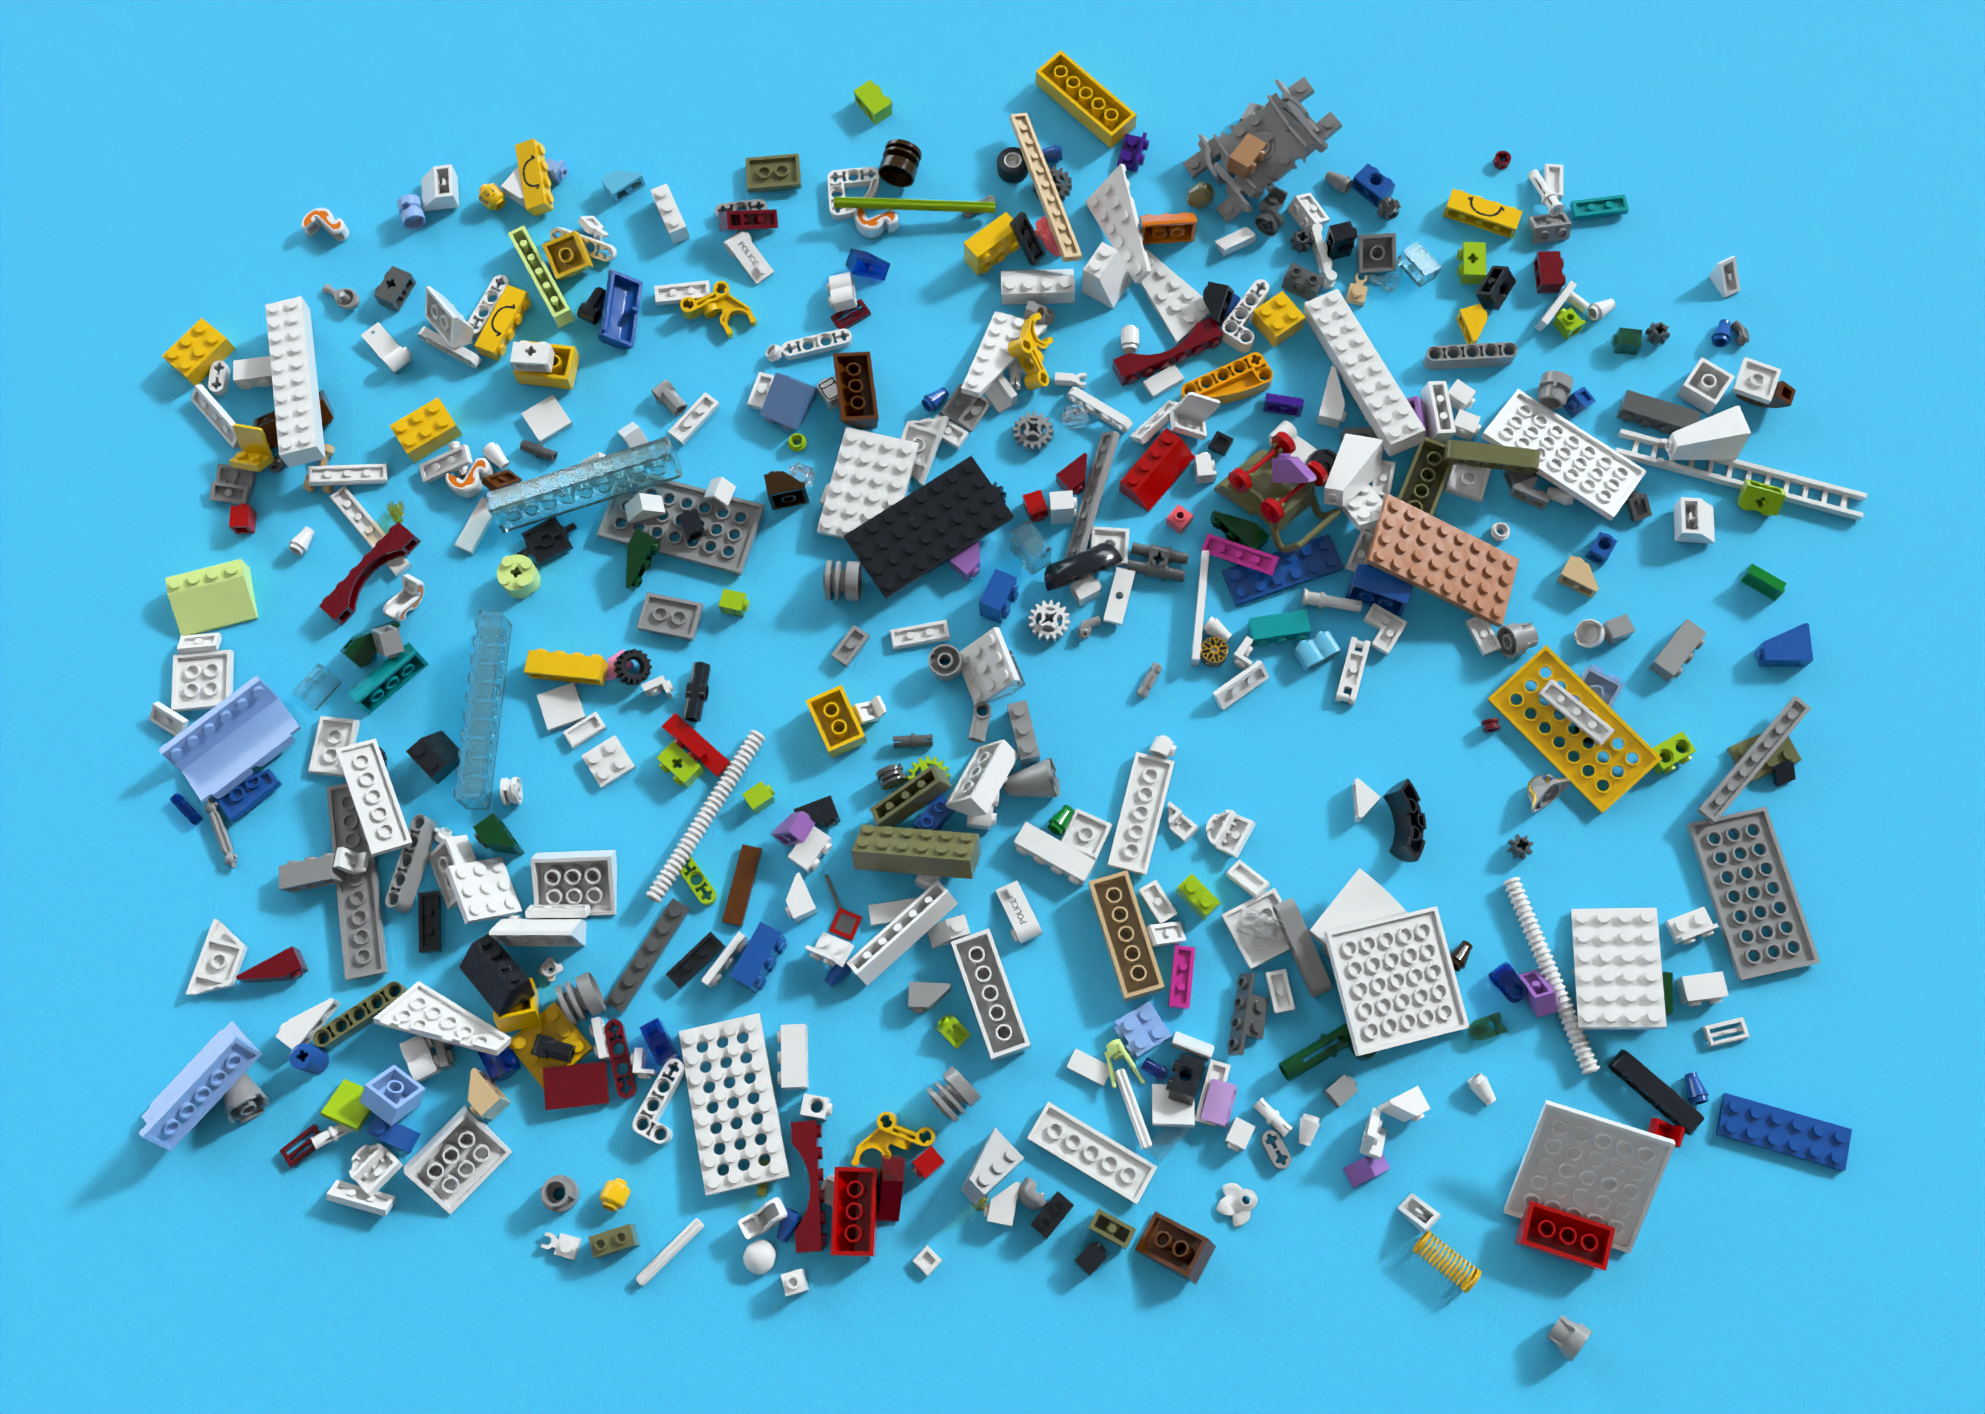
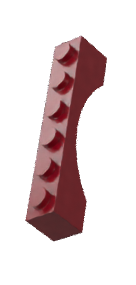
(1136, 366)
(343, 599)
(809, 1233)

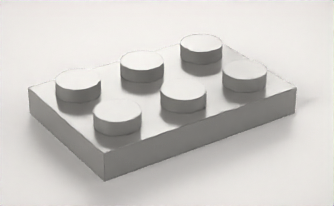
(670, 616)

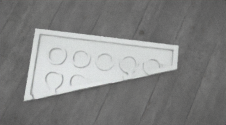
(1119, 220)
(1173, 299)
(993, 353)
(436, 1017)

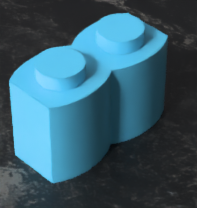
(1316, 651)

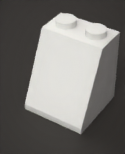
(1106, 276)

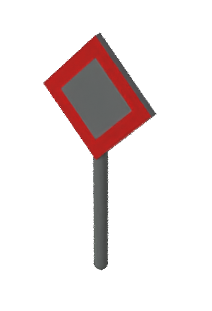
(845, 922)

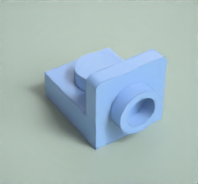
(556, 170)

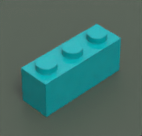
(1279, 628)

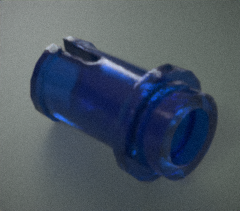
(1155, 1069)

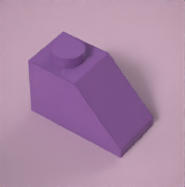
(1290, 470)
(967, 562)
(794, 829)
(1539, 995)

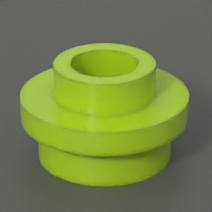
(795, 438)

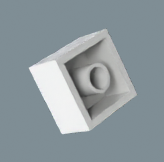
(1705, 385)

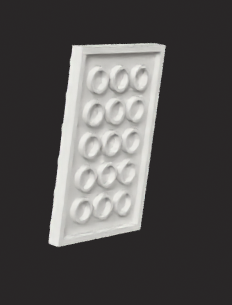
(866, 480)
(1618, 969)

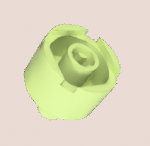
(518, 576)

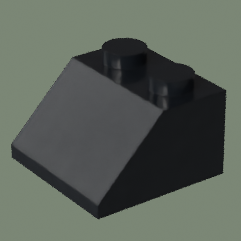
(435, 755)

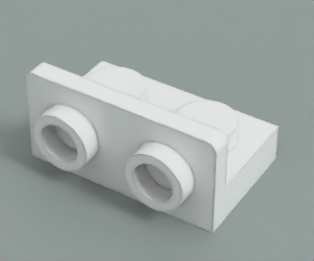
(1307, 212)
(1691, 925)
(830, 949)
(1373, 1136)

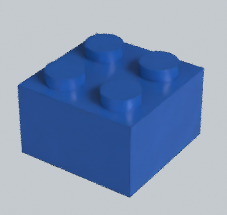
(998, 596)

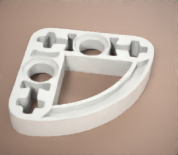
(840, 185)

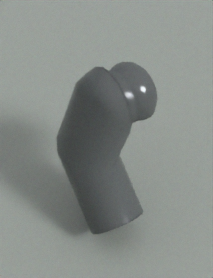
(1742, 332)
(277, 465)

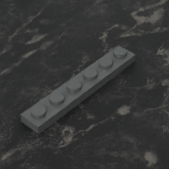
(647, 955)

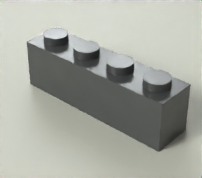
(1655, 413)

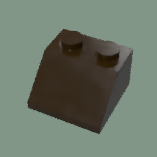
(784, 490)

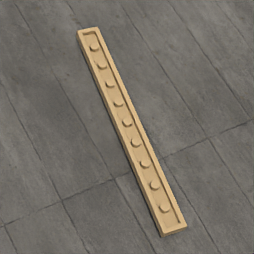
(1045, 187)

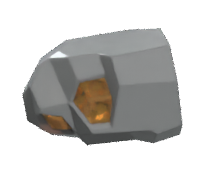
(1047, 314)

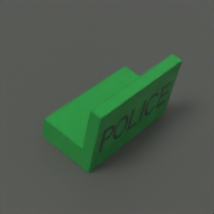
(1763, 582)

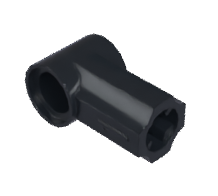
(592, 308)
(548, 1047)

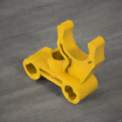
(715, 303)
(1028, 352)
(895, 1135)

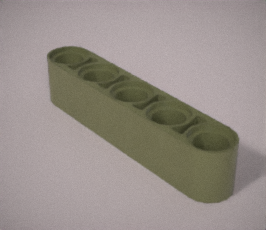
(1491, 456)
(350, 1017)

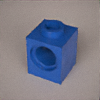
(1598, 555)

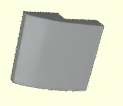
(965, 409)
(232, 484)

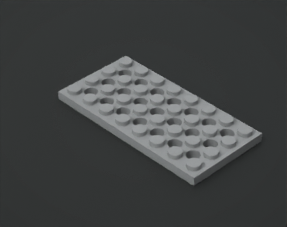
(680, 549)
(1726, 909)

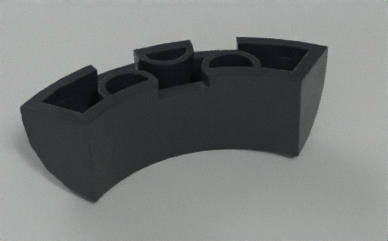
(1081, 565)
(1408, 821)

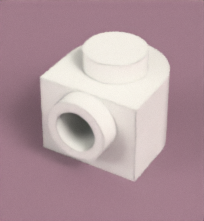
(1162, 747)

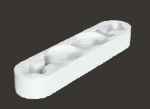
(599, 245)
(484, 304)
(817, 346)
(459, 352)
(1100, 409)

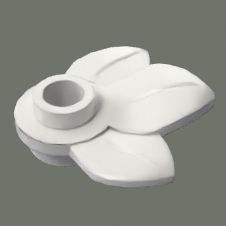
(1233, 1203)

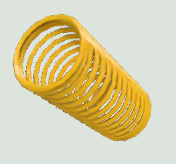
(1470, 1280)

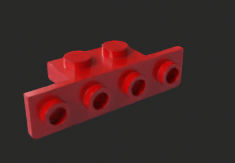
(697, 746)

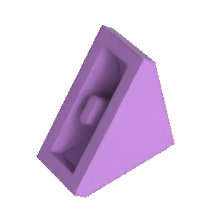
(1365, 1169)

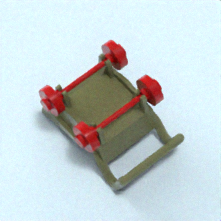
(1276, 503)

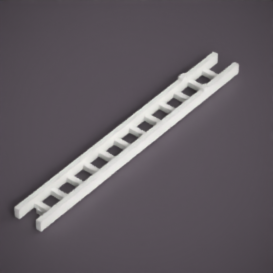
(1726, 480)

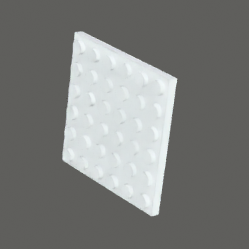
(1396, 980)
(1591, 1170)

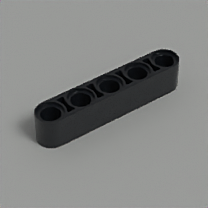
(1655, 1091)

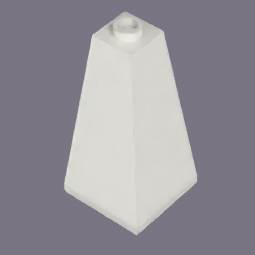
(1711, 438)
(1354, 468)

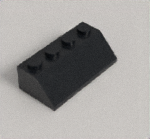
(496, 975)

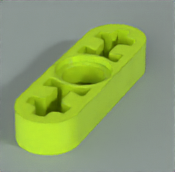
(708, 888)

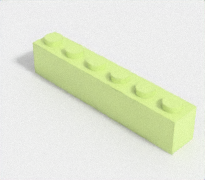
(541, 276)

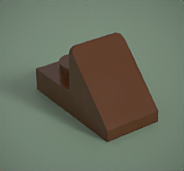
(500, 480)

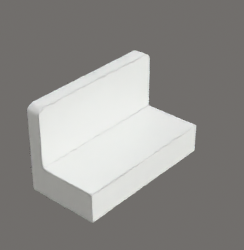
(1001, 394)

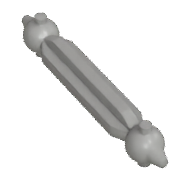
(221, 833)

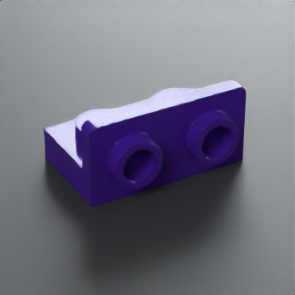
(1132, 151)
(1283, 404)

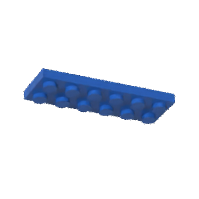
(1295, 568)
(1784, 1132)

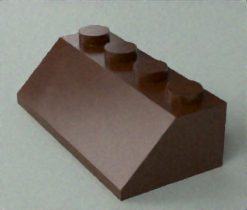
(856, 390)
(268, 421)

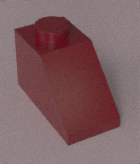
(1073, 475)

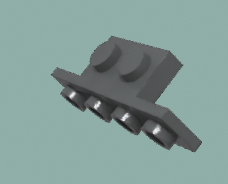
(1248, 1015)

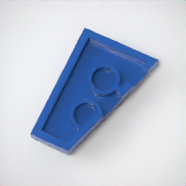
(248, 794)

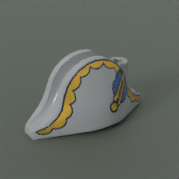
(1544, 790)

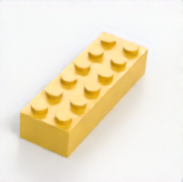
(1085, 99)

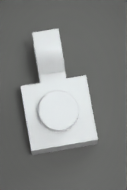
(593, 226)

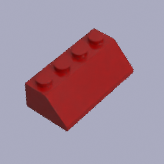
(1156, 470)
(855, 1211)
(1565, 1236)

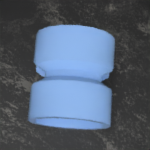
(411, 211)

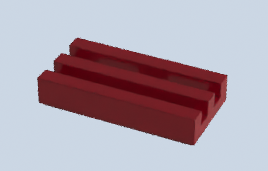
(852, 318)
(314, 1128)

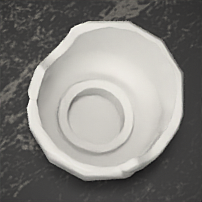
(1589, 633)
(759, 1257)

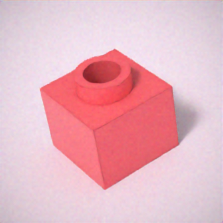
(1176, 523)

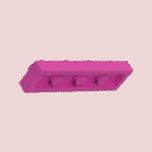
(1240, 554)

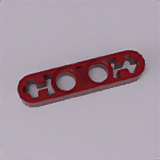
(616, 1060)

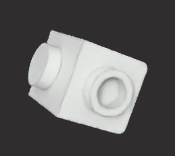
(870, 711)
(351, 861)
(638, 1060)

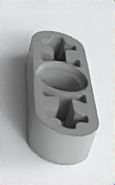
(754, 204)

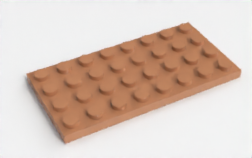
(1442, 560)

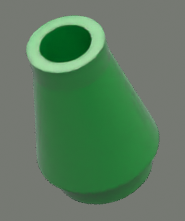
(1059, 822)

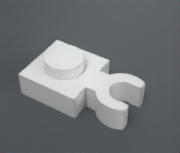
(565, 1246)

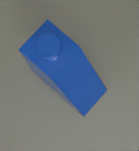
(1787, 649)

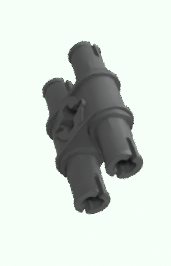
(1161, 571)

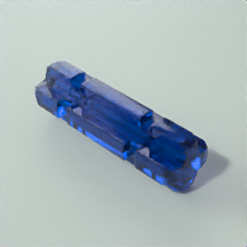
(186, 809)

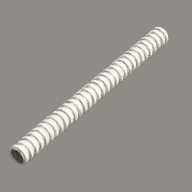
(705, 817)
(1550, 974)

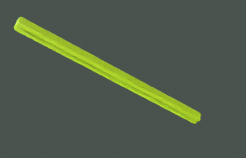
(914, 204)

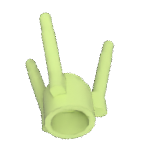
(1117, 1051)

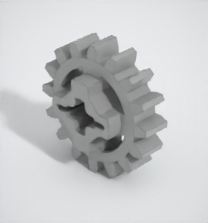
(1036, 425)

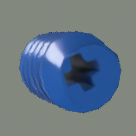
(309, 1058)

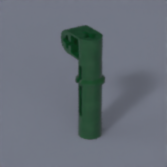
(1295, 1066)

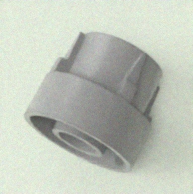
(1554, 389)
(1516, 638)
(941, 653)
(549, 1190)
(1569, 1337)

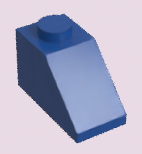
(395, 1135)

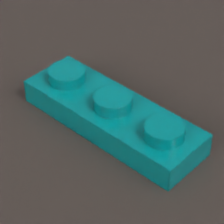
(1599, 207)

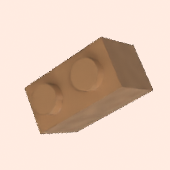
(1246, 156)

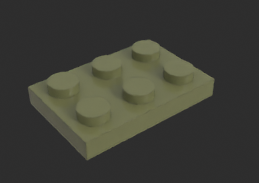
(773, 173)
(1785, 752)

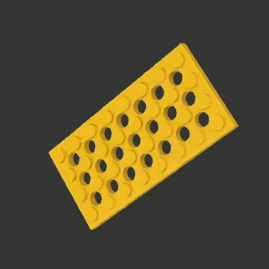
(1574, 742)

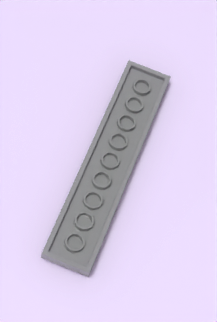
(358, 895)

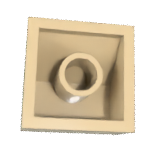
(485, 1096)

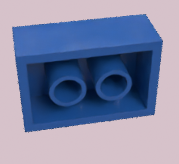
(1379, 588)
(759, 958)

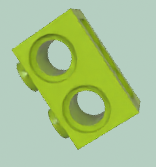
(1668, 751)

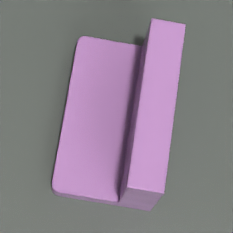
(1219, 1102)

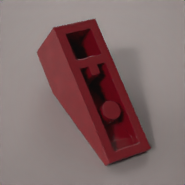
(748, 220)
(281, 967)
(890, 1187)

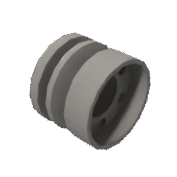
(842, 580)
(579, 998)
(953, 1094)

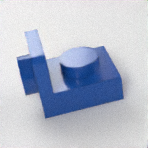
(1578, 401)

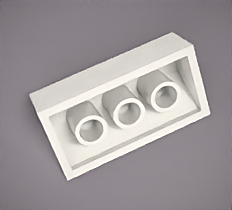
(1038, 285)
(983, 779)

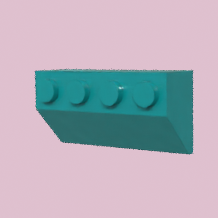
(387, 679)

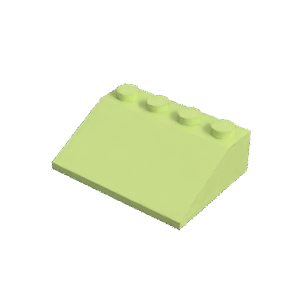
(212, 597)

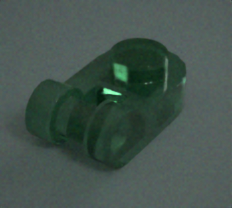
(1480, 1029)

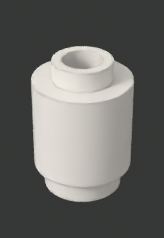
(1130, 339)

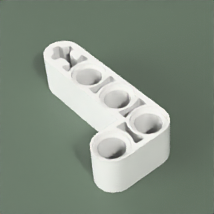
(1238, 326)
(663, 1099)

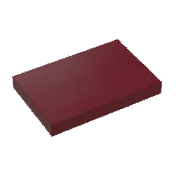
(575, 1085)

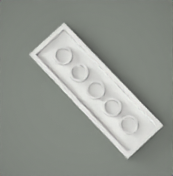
(373, 797)
(1141, 813)
(1092, 1152)

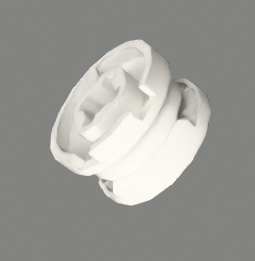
(511, 791)

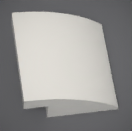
(1357, 903)

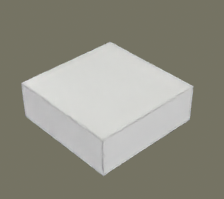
(927, 1260)

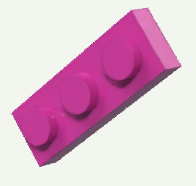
(1181, 977)

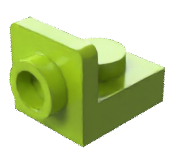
(952, 1030)

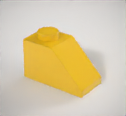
(1471, 322)

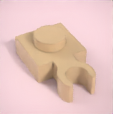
(1357, 291)

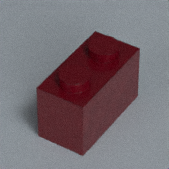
(1548, 272)

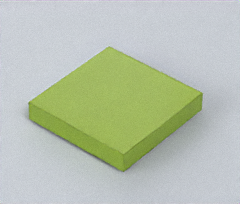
(345, 1106)

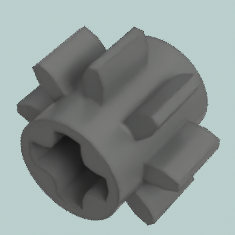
(1388, 208)
(1301, 241)
(1657, 333)
(1518, 852)

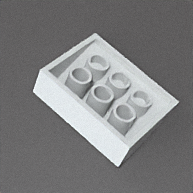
(576, 879)
(540, 931)
(457, 1160)

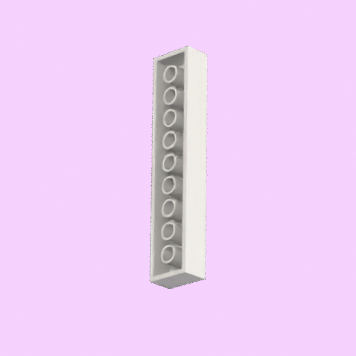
(1364, 372)
(295, 382)

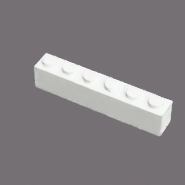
(902, 933)

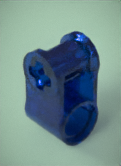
(1507, 980)

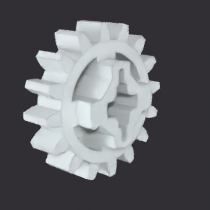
(1045, 614)

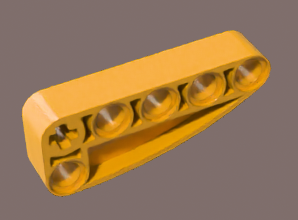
(1237, 385)

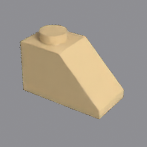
(1578, 576)

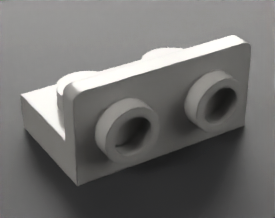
(1550, 228)

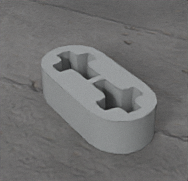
(1270, 1151)

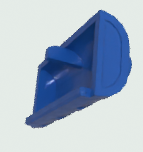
(620, 310)

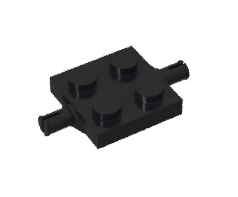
(547, 540)

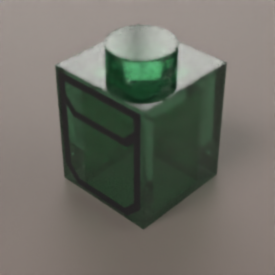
(1627, 341)

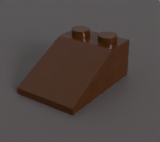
(1176, 1247)

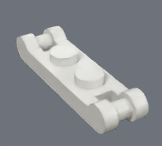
(1320, 251)
(1352, 670)

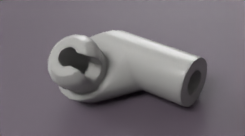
(1087, 625)

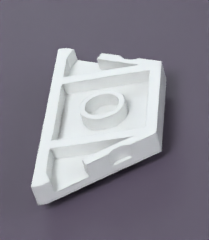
(928, 434)
(218, 961)

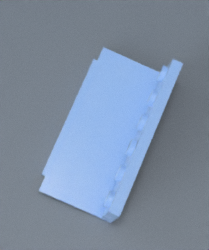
(232, 739)
(198, 1087)

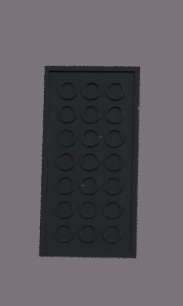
(928, 527)

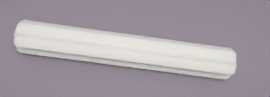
(1133, 1109)
(669, 1252)

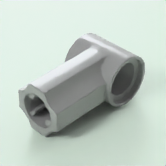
(667, 394)
(979, 723)

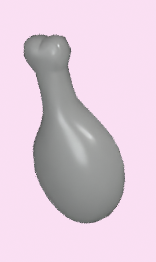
(345, 297)

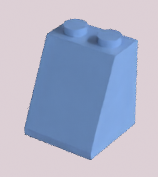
(788, 401)

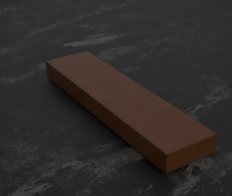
(742, 885)

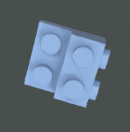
(1604, 686)
(1142, 1030)

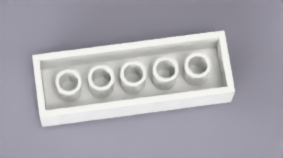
(990, 995)

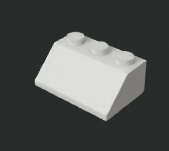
(447, 319)
(450, 852)

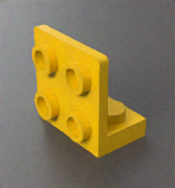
(255, 451)

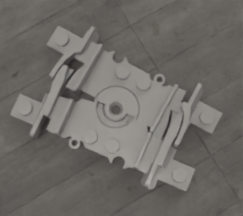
(1285, 144)

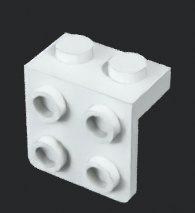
(1191, 413)

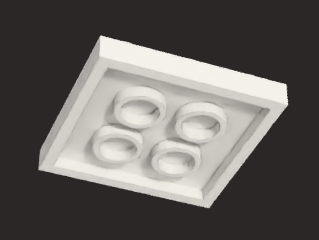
(988, 666)
(201, 679)
(483, 890)
(1255, 949)

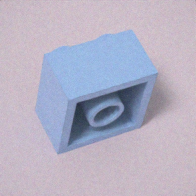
(392, 1095)

